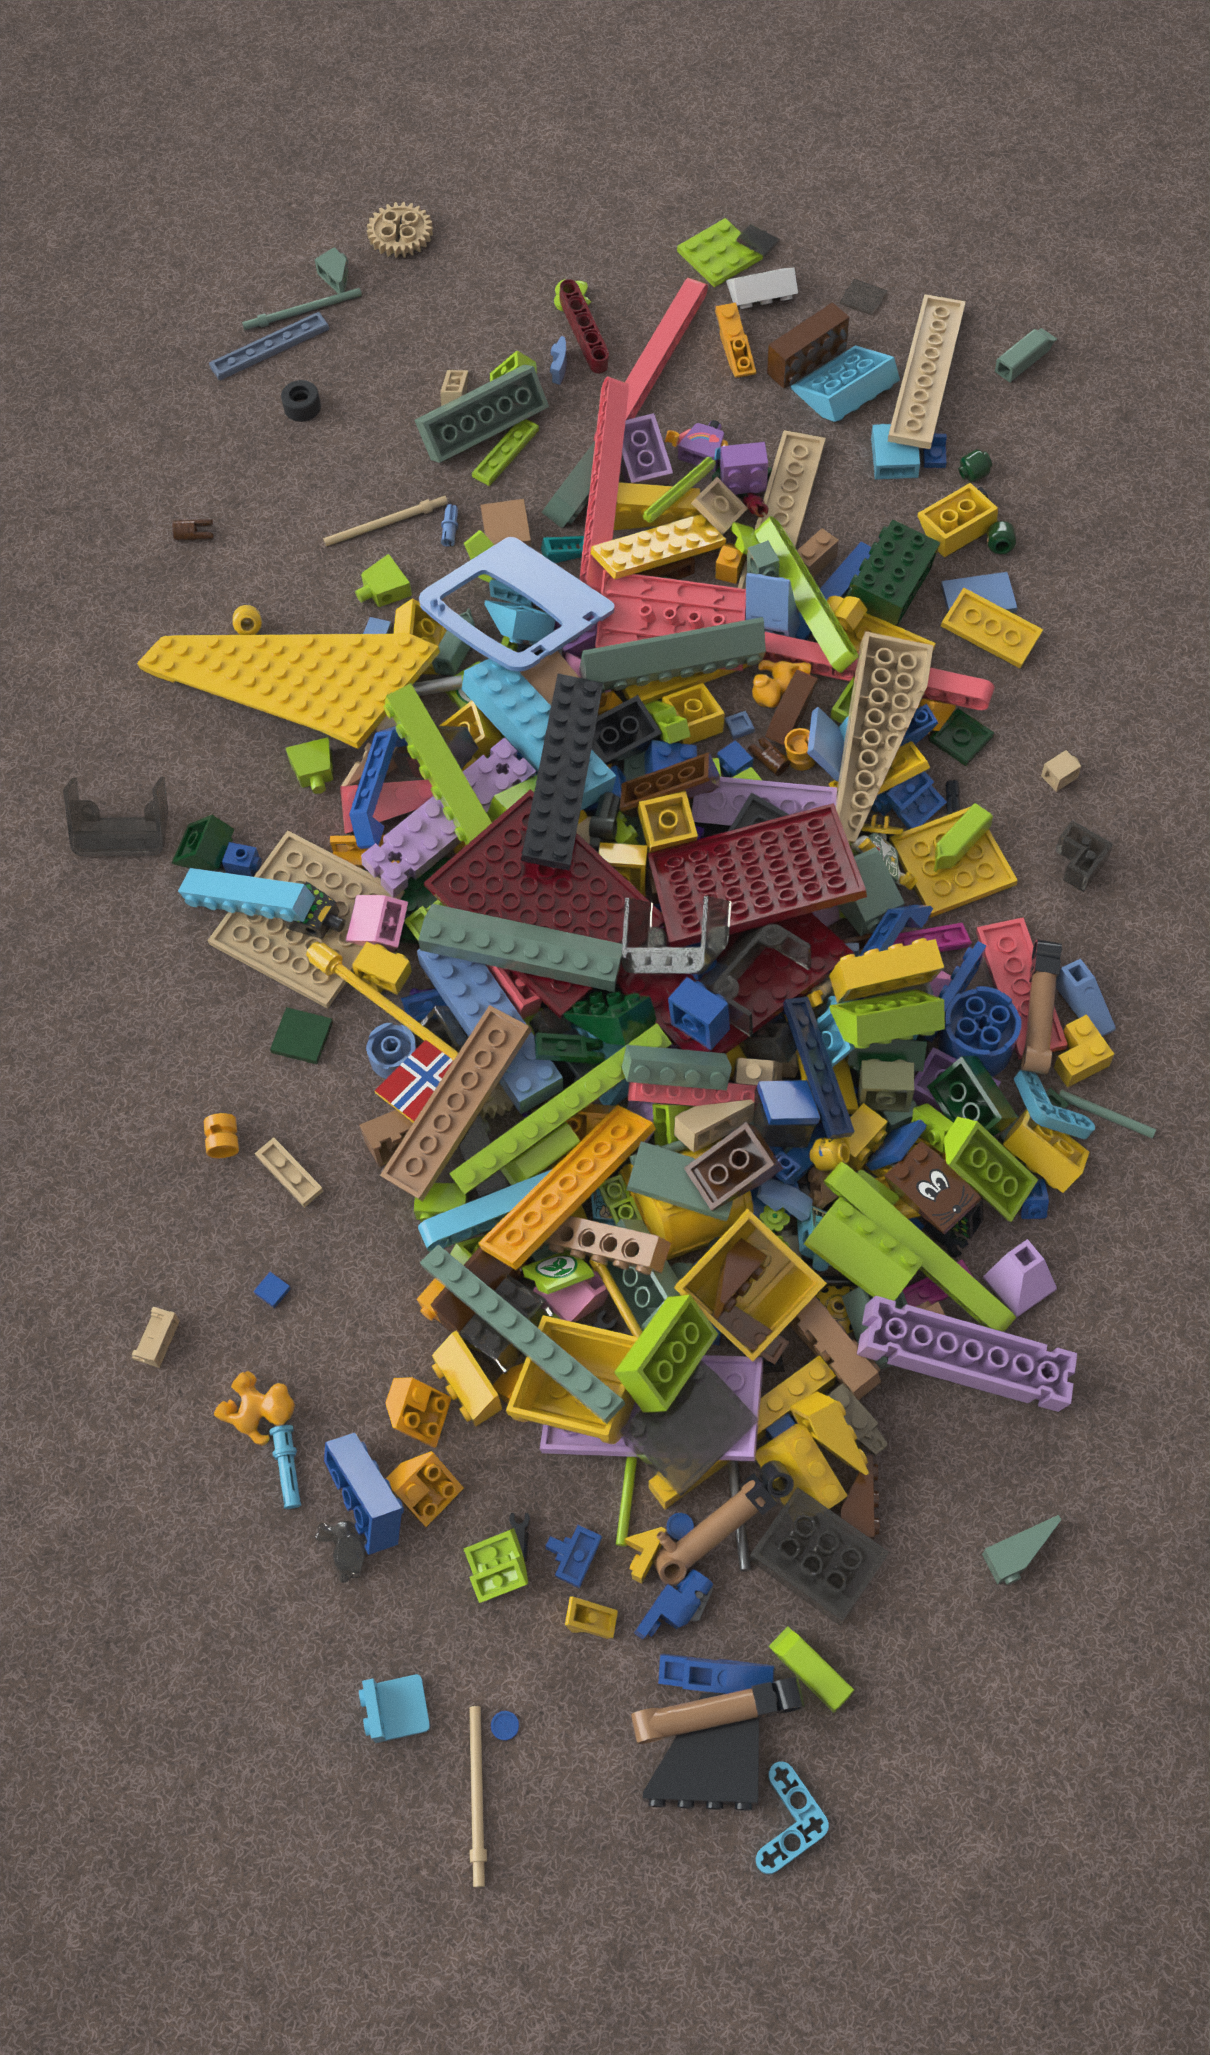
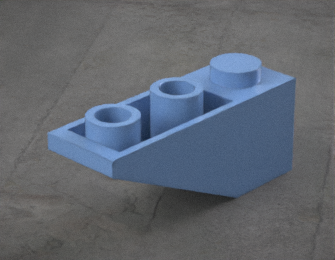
(1083, 995)

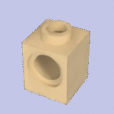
(1061, 770)

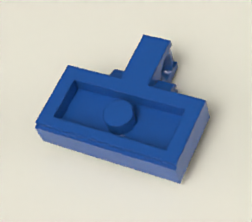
(574, 1554)

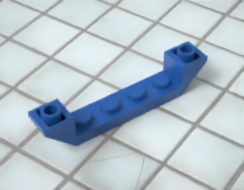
(365, 827)
(893, 923)
(797, 1160)

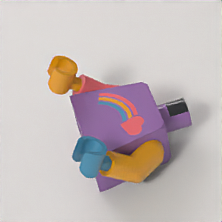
(699, 443)

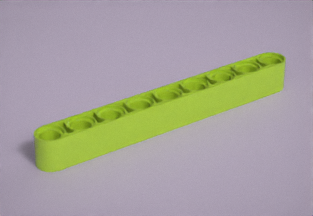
(809, 597)
(937, 1264)

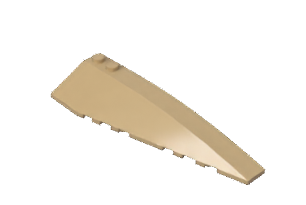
(883, 701)

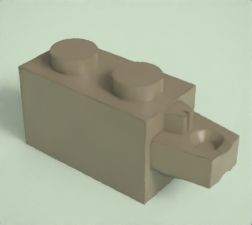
(860, 1420)

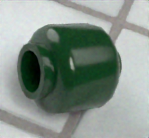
(975, 465)
(1001, 537)

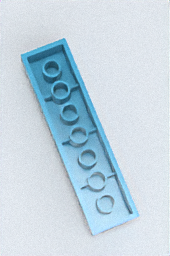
(523, 719)

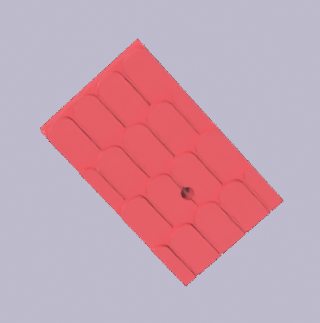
(665, 606)

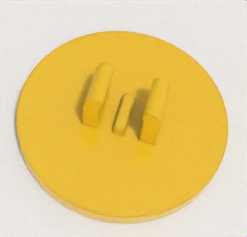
(879, 828)

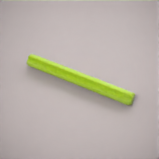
(679, 489)

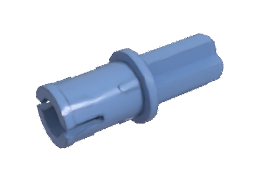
(449, 525)

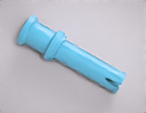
(285, 1455)

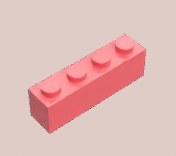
(521, 997)

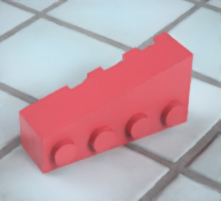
(394, 799)

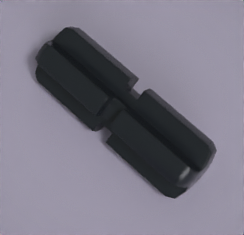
(952, 796)

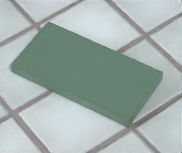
(662, 1176)

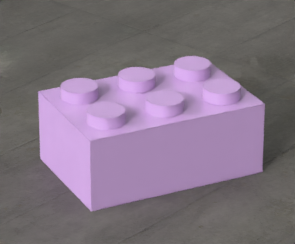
(644, 453)

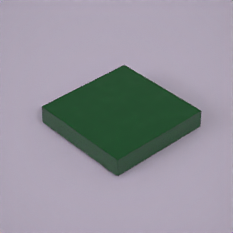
(961, 737)
(301, 1035)

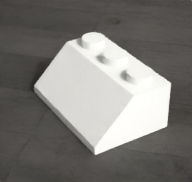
(763, 287)

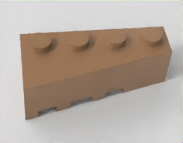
(385, 1135)
(830, 1341)

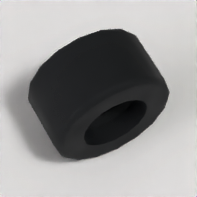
(305, 409)

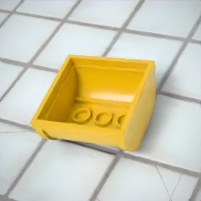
(680, 1226)
(773, 1299)
(546, 1402)

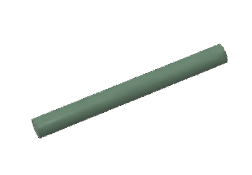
(1108, 1114)

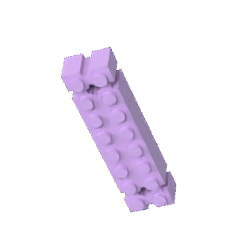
(428, 834)
(967, 1354)

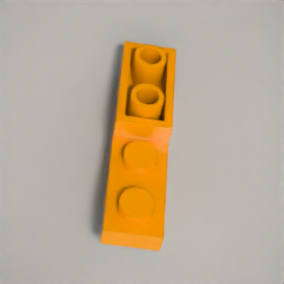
(734, 340)

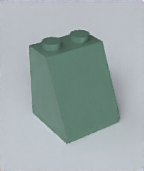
(881, 893)

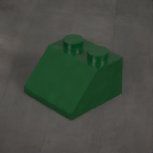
(204, 844)

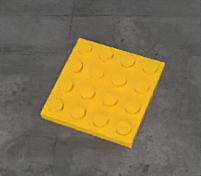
(974, 876)

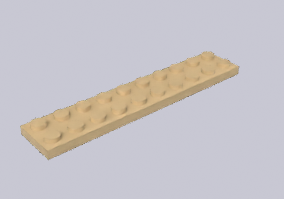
(926, 372)
(791, 484)

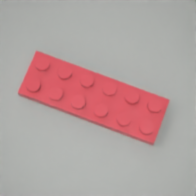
(1009, 965)

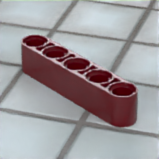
(583, 326)

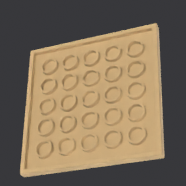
(281, 952)

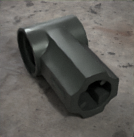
(605, 820)

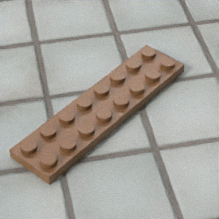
(456, 1103)

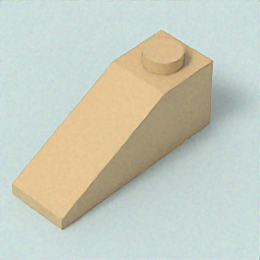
(454, 385)
(711, 1122)

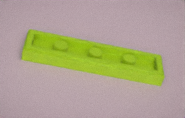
(505, 451)

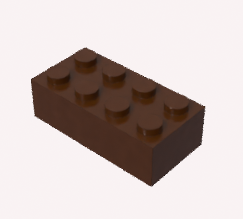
(808, 345)

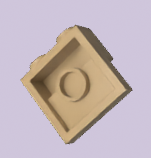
(719, 505)

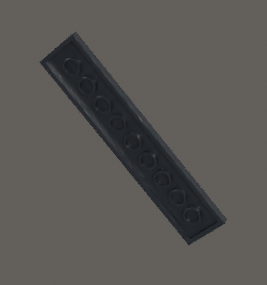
(562, 772)

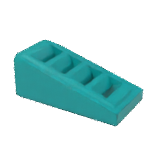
(559, 555)

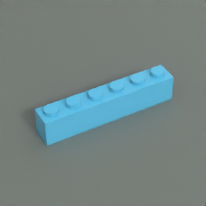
(246, 895)

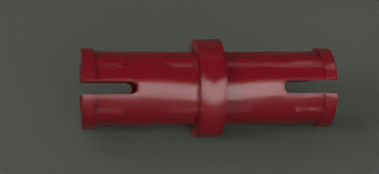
(755, 504)

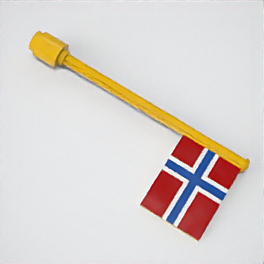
(423, 1070)

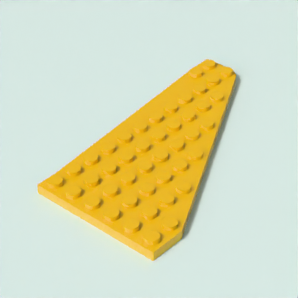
(309, 679)

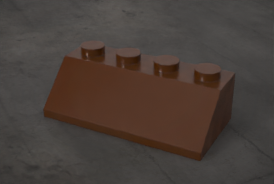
(693, 776)
(455, 1313)

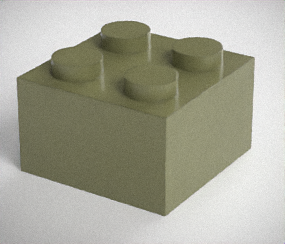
(886, 1085)

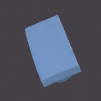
(559, 362)
(779, 1195)

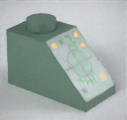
(333, 269)

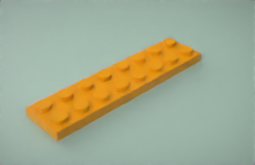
(566, 1187)

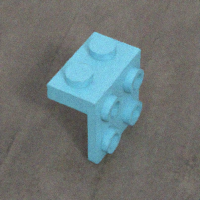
(394, 1708)

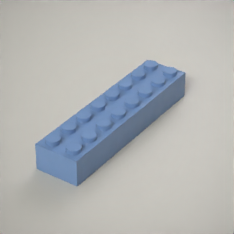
(468, 992)

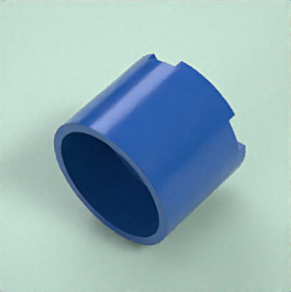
(985, 1009)

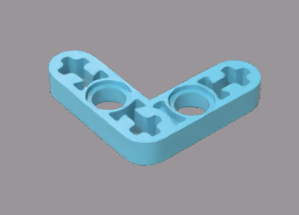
(1047, 1114)
(801, 1817)

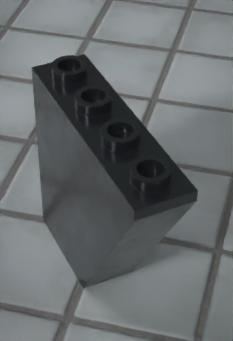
(709, 1768)

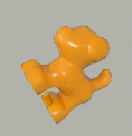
(768, 690)
(274, 1406)

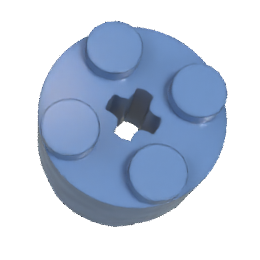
(389, 1047)

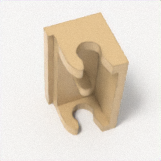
(156, 1337)

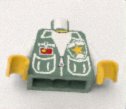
(889, 855)

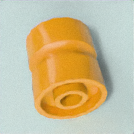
(796, 748)
(220, 1135)

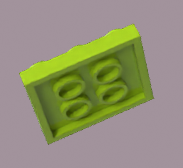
(718, 253)

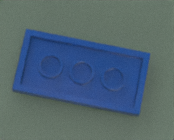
(961, 977)

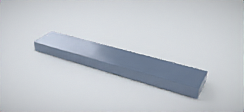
(269, 346)

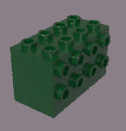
(894, 571)

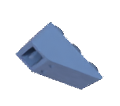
(774, 602)

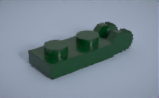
(568, 1048)

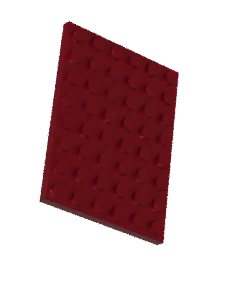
(763, 869)
(496, 883)
(761, 986)

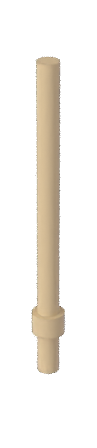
(424, 507)
(478, 1854)

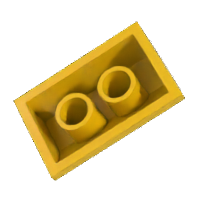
(958, 518)
(414, 620)
(1046, 1152)
(465, 1380)
(805, 1464)

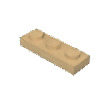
(289, 1172)

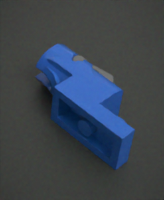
(678, 1605)

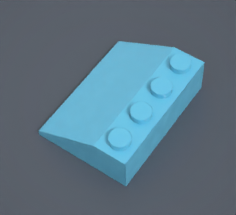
(847, 382)

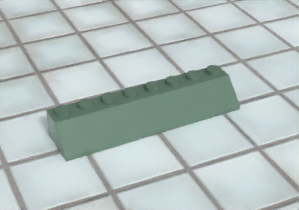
(675, 655)
(521, 947)

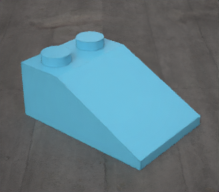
(520, 621)

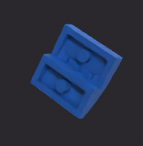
(915, 800)

